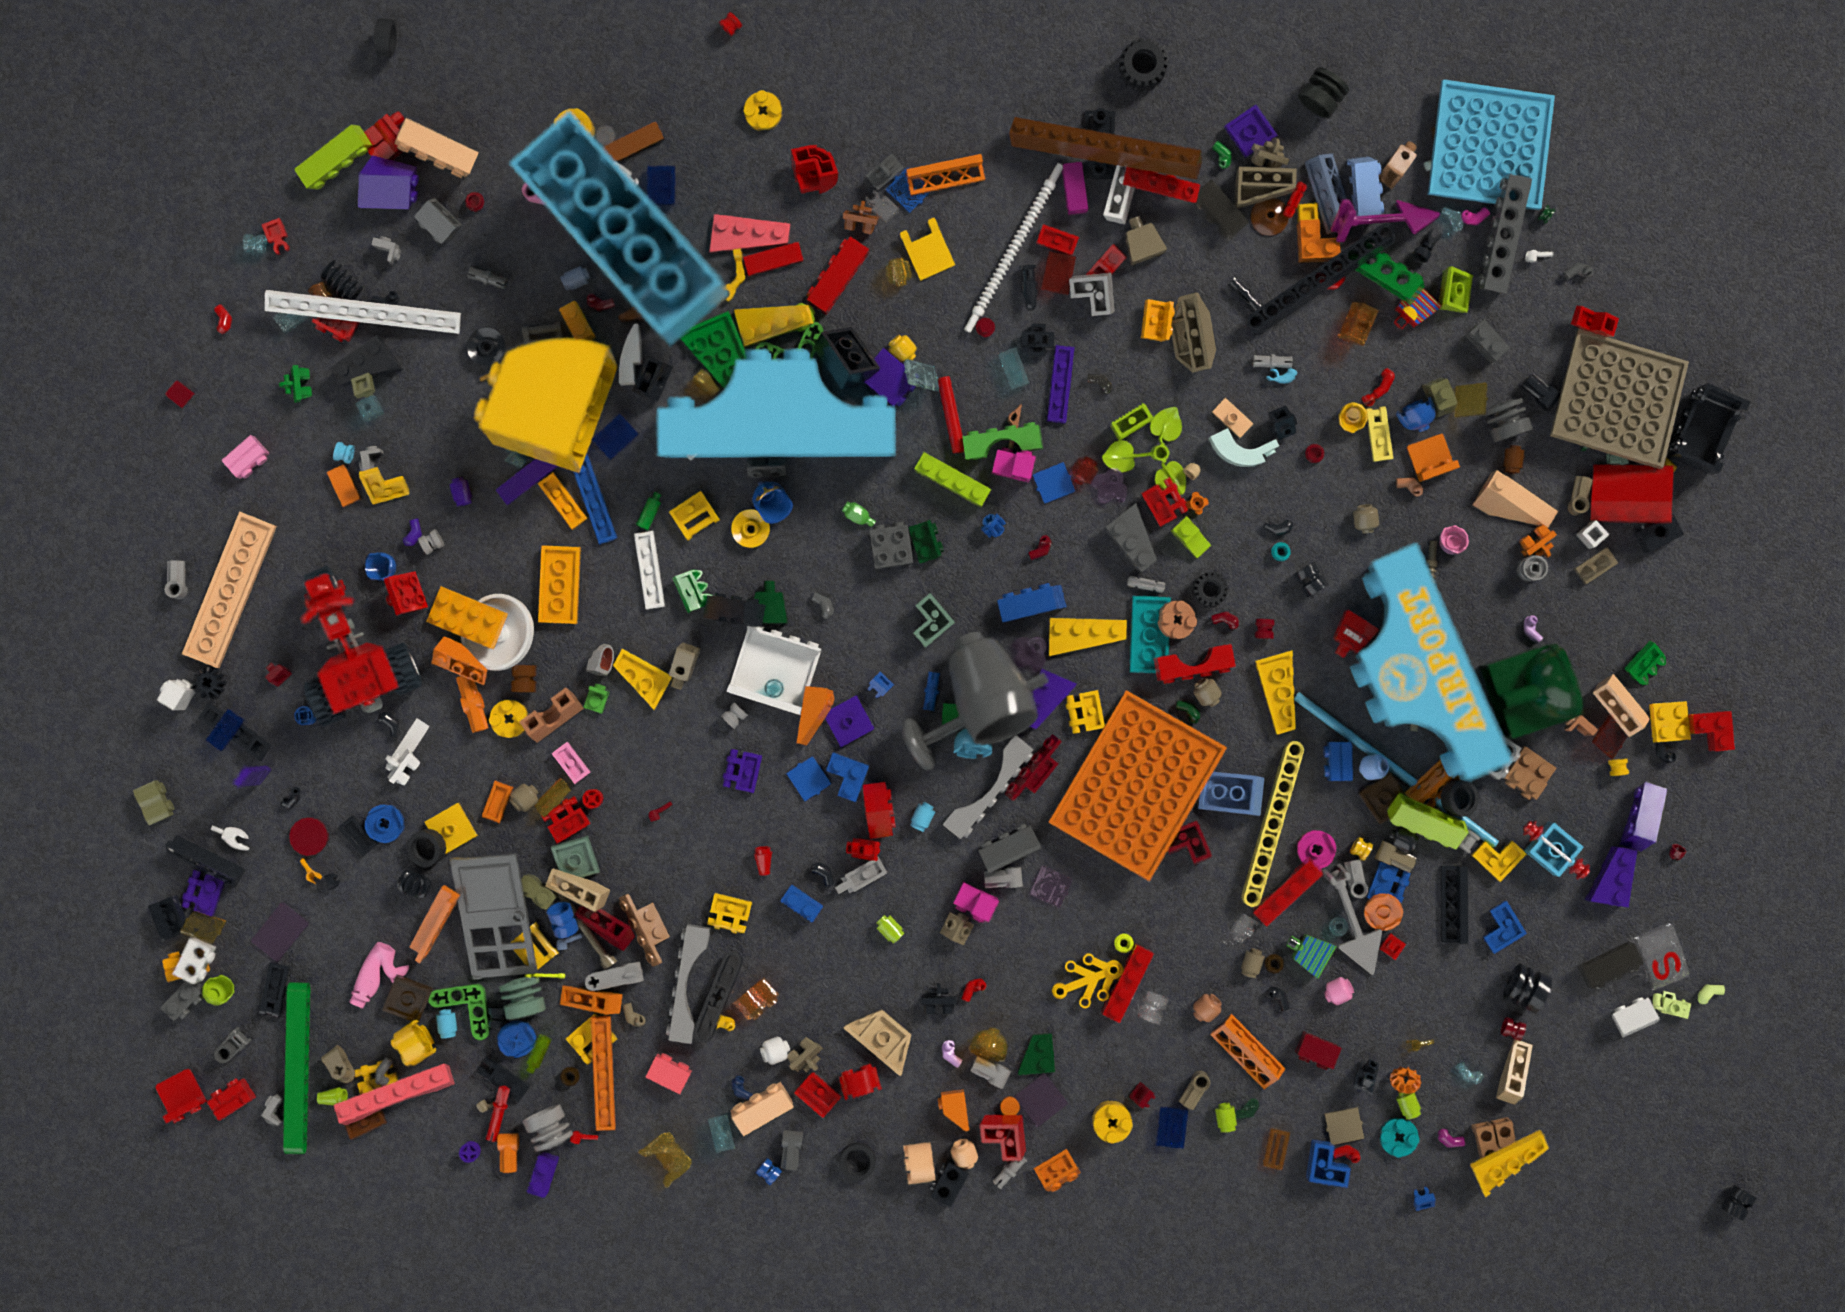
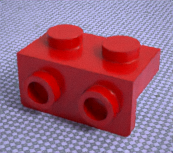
(341, 329)

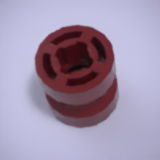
(1264, 628)
(1513, 1029)

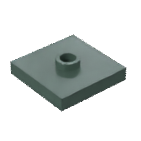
(576, 857)

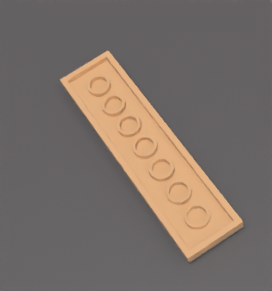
(229, 590)

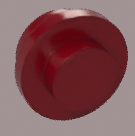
(474, 201)
(985, 327)
(1314, 453)

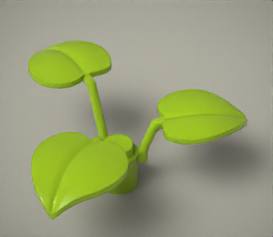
(1166, 426)

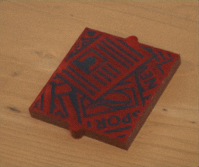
(1610, 737)

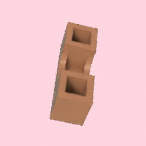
(542, 724)

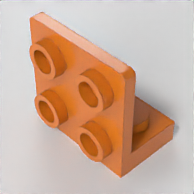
(1431, 457)

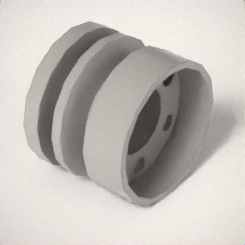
(547, 1127)

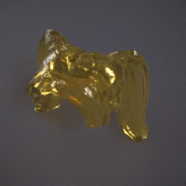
(669, 1155)

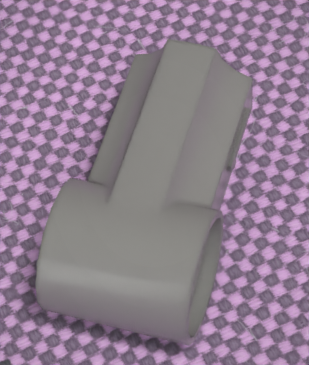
(176, 577)
(1357, 877)
(1007, 878)
(994, 1073)

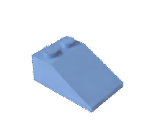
(1233, 793)

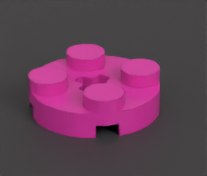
(1322, 839)

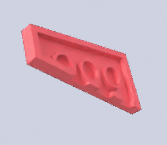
(746, 233)

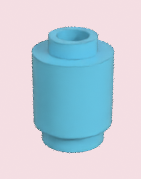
(922, 816)
(446, 1023)

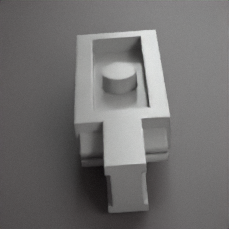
(861, 876)

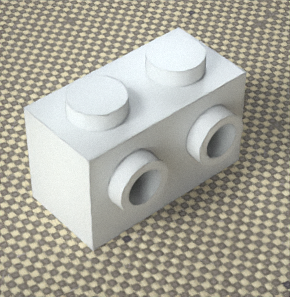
(176, 694)
(1635, 1017)

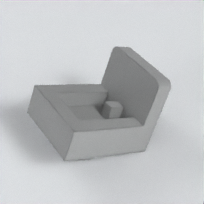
(385, 244)
(367, 457)
(271, 1107)

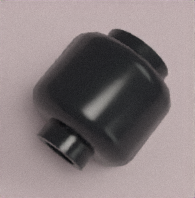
(1404, 839)

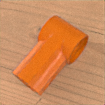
(508, 1146)

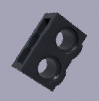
(953, 1184)

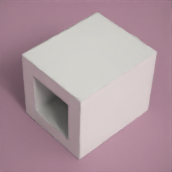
(1592, 534)

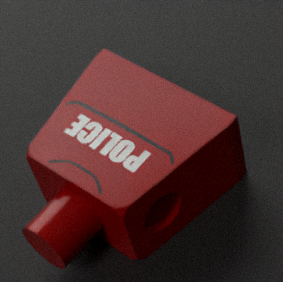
(1353, 633)

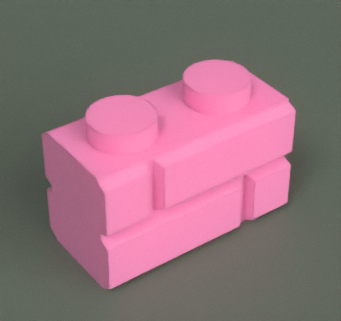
(246, 457)

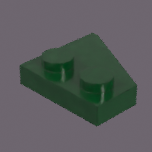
(1038, 1056)

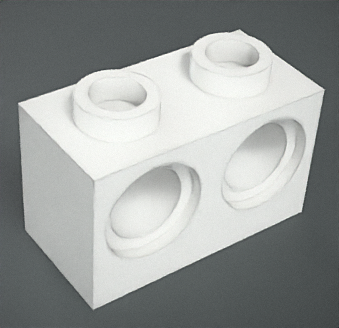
(191, 957)

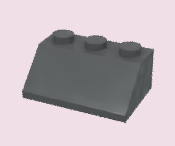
(1009, 847)

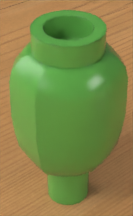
(857, 514)

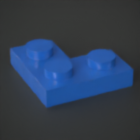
(1508, 930)

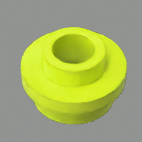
(1128, 947)

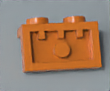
(1057, 1171)

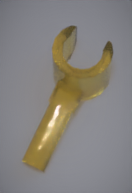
(1416, 1044)

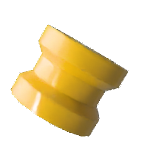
(1618, 767)
(1361, 848)

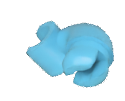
(1286, 378)

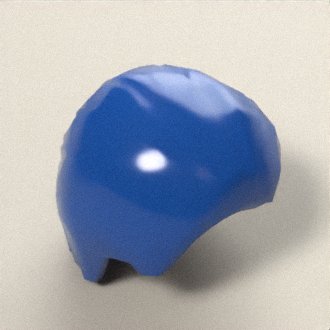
(379, 566)

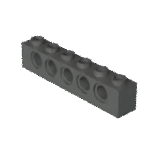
(1521, 187)

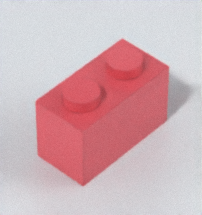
(669, 1073)

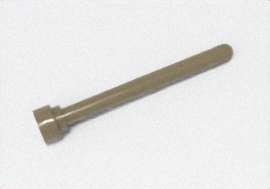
(606, 959)

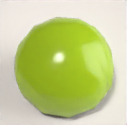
(218, 990)

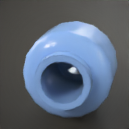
(1374, 767)

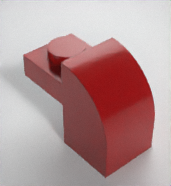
(1595, 322)

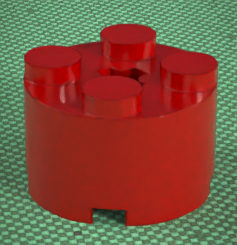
(859, 1082)

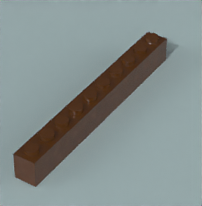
(1106, 148)

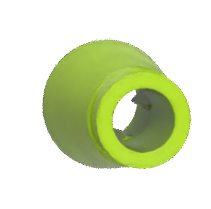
(332, 1096)

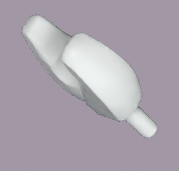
(229, 836)

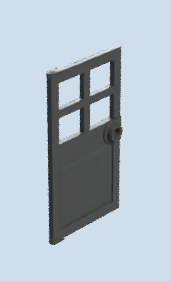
(493, 898)

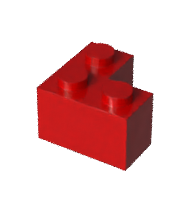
(1718, 729)
(878, 810)
(1007, 1131)

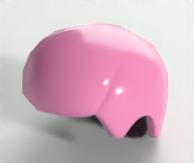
(1453, 540)

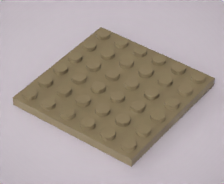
(1619, 398)

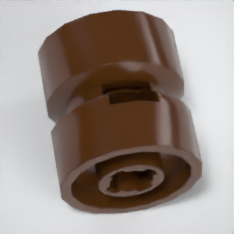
(523, 678)

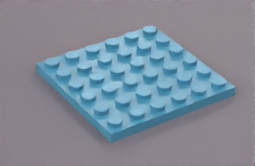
(1487, 135)

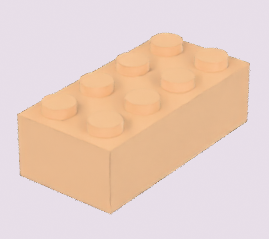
(436, 148)

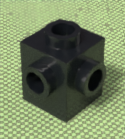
(1285, 425)

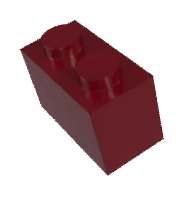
(1317, 1050)

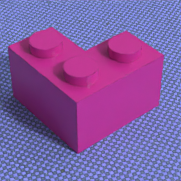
(1014, 466)
(976, 901)

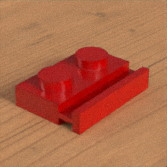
(817, 1094)

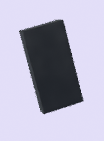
(357, 835)

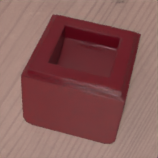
(179, 393)

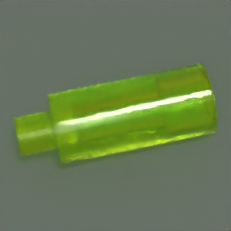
(538, 1053)

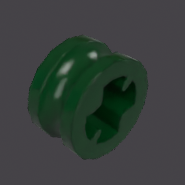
(1546, 214)

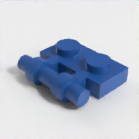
(1384, 879)

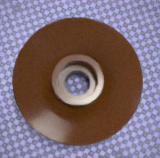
(1264, 224)

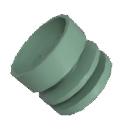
(522, 998)

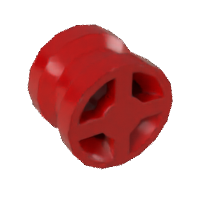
(730, 24)
(589, 798)

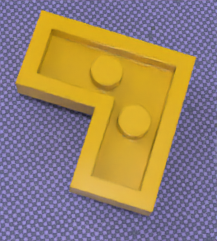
(381, 490)
(1499, 864)

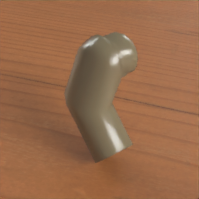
(631, 1017)

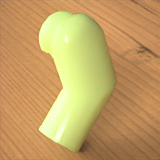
(1708, 991)

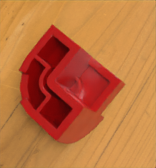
(813, 169)

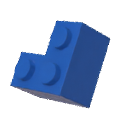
(853, 773)
(1322, 1169)

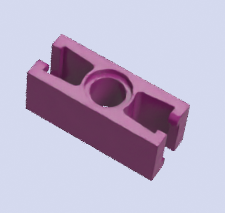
(1074, 188)

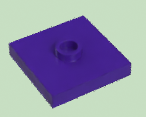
(1249, 129)
(849, 721)

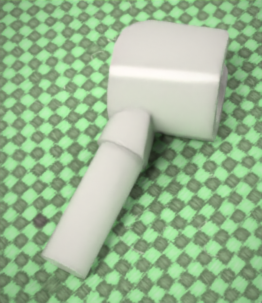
(1532, 255)

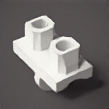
(397, 774)

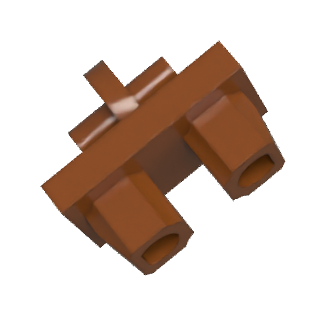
(869, 221)

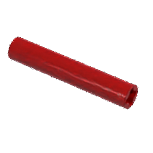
(951, 414)

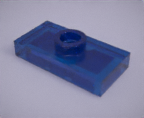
(225, 730)

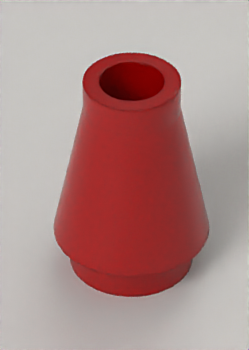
(763, 859)

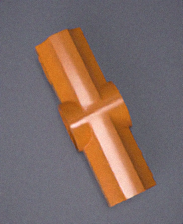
(472, 704)

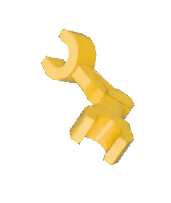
(740, 278)

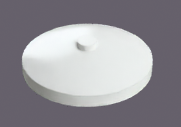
(514, 637)

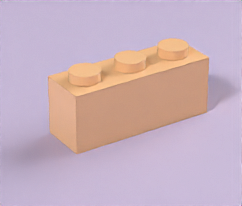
(1621, 705)
(761, 1108)

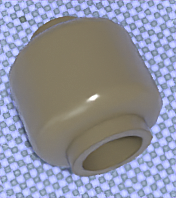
(1366, 518)
(1207, 692)
(524, 797)

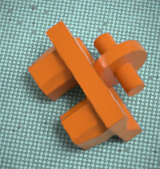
(1544, 536)

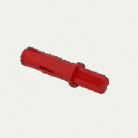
(499, 1105)

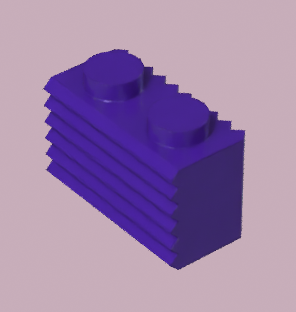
(543, 1174)

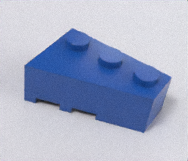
(1031, 602)

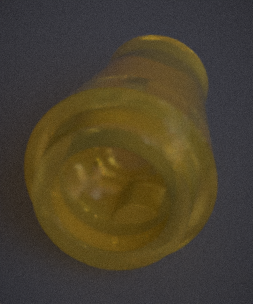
(705, 382)

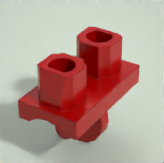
(863, 849)

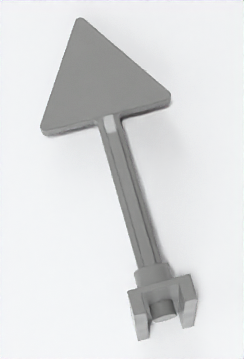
(1362, 948)

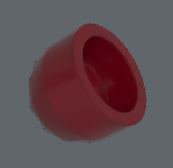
(1677, 852)

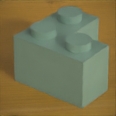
(937, 620)

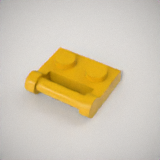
(690, 510)
(540, 958)
(581, 1038)

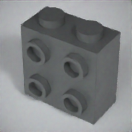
(891, 545)

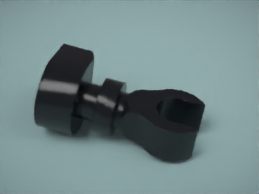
(1423, 252)

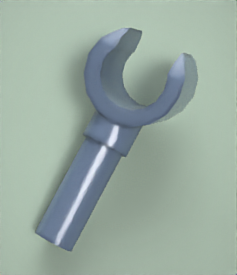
(562, 943)

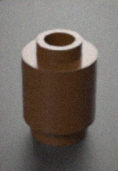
(1513, 459)

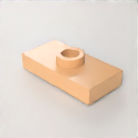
(1232, 418)

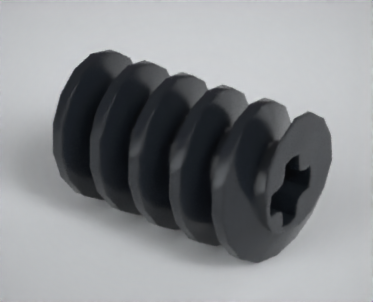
(339, 282)

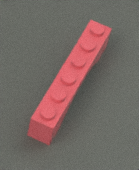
(375, 1100)

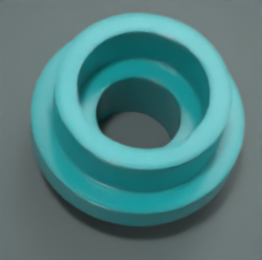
(1285, 547)

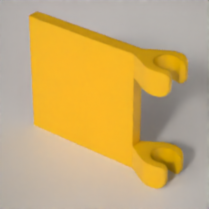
(928, 253)

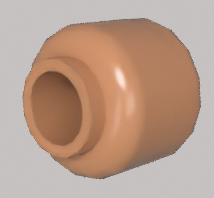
(1207, 1008)

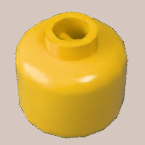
(902, 348)

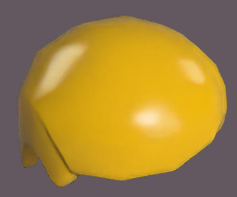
(1352, 417)

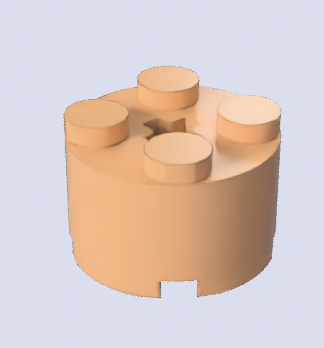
(919, 1163)

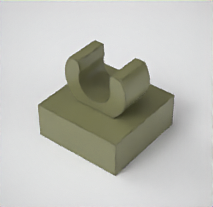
(363, 386)

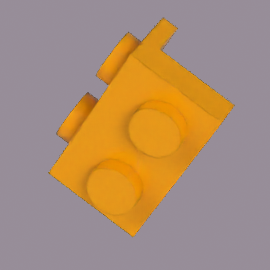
(1157, 320)

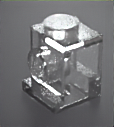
(1243, 927)

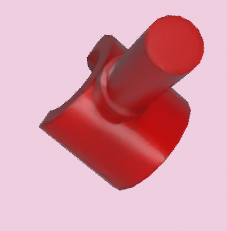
(577, 1136)

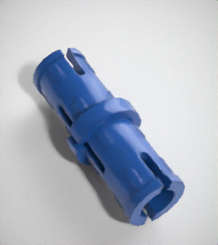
(931, 691)

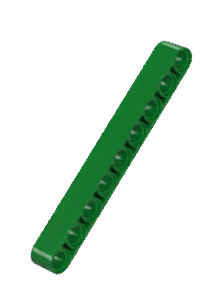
(296, 1068)

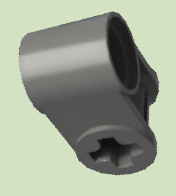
(234, 1043)

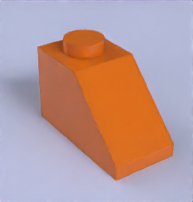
(954, 1107)

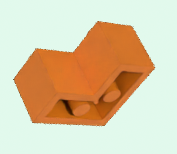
(1312, 247)

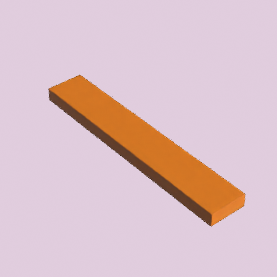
(603, 1073)

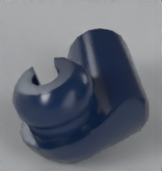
(737, 1086)

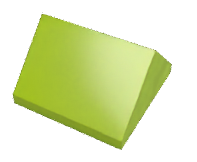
(1455, 290)

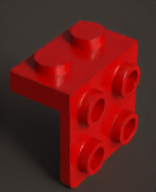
(180, 1095)

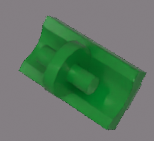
(299, 392)

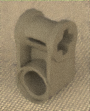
(338, 1065)

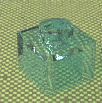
(375, 411)

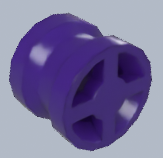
(467, 1154)

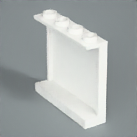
(774, 657)

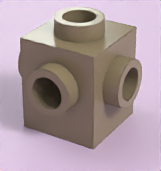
(957, 928)

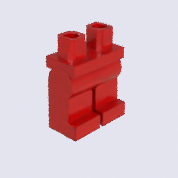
(383, 136)

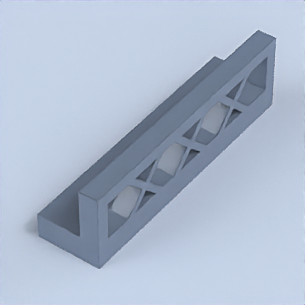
(1323, 189)

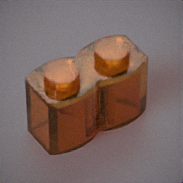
(757, 998)

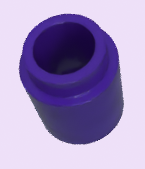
(461, 491)

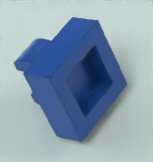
(880, 684)
(1425, 1201)

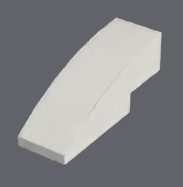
(630, 357)

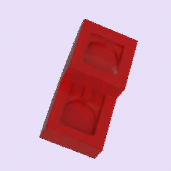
(1108, 262)

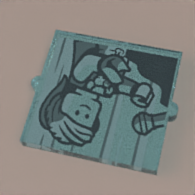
(921, 375)

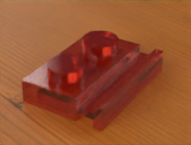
(1058, 272)

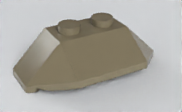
(1193, 333)

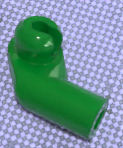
(1224, 155)

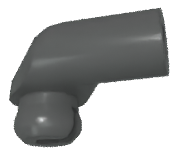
(826, 605)
(380, 1078)

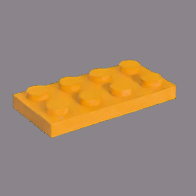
(559, 584)
(467, 617)

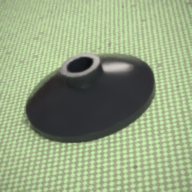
(477, 342)

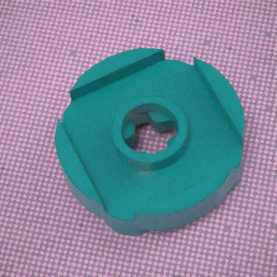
(1409, 1140)

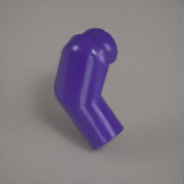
(415, 533)

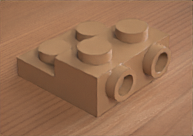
(1529, 774)

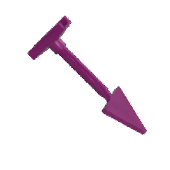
(1413, 215)

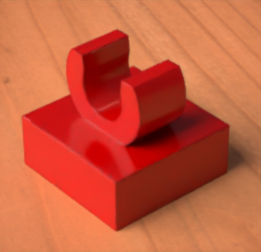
(1392, 946)

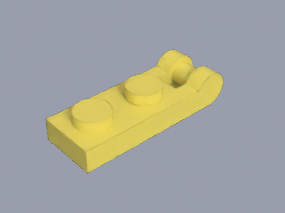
(1379, 435)

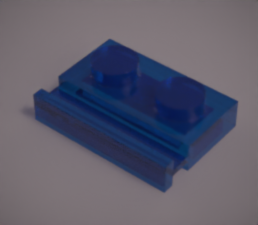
(661, 185)
(615, 436)
(1171, 1127)

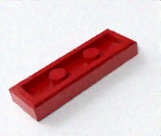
(773, 259)

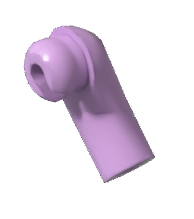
(1530, 629)
(949, 1054)

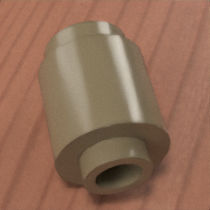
(1252, 963)

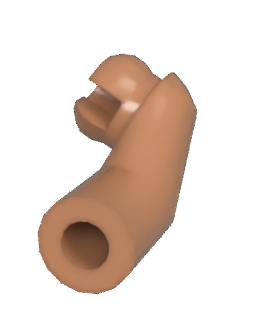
(1411, 484)

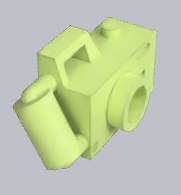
(1671, 1005)

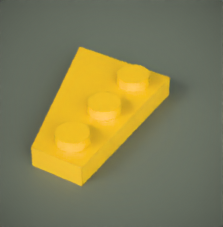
(644, 677)

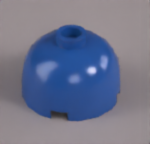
(1417, 415)

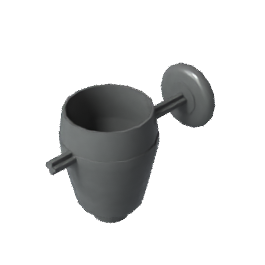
(989, 697)

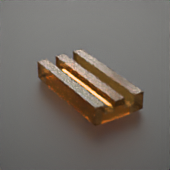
(1269, 1145)

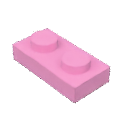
(571, 762)

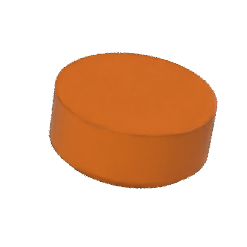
(1009, 1106)

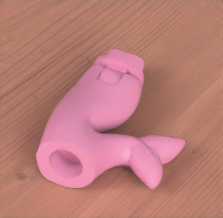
(369, 975)

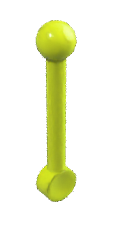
(560, 975)

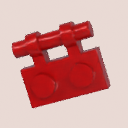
(1159, 504)
(569, 824)

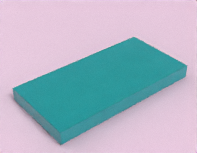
(1146, 638)

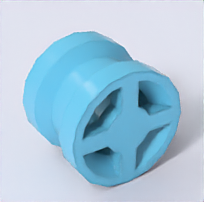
(343, 452)

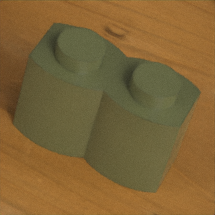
(154, 802)
(538, 892)

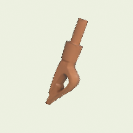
(1015, 422)

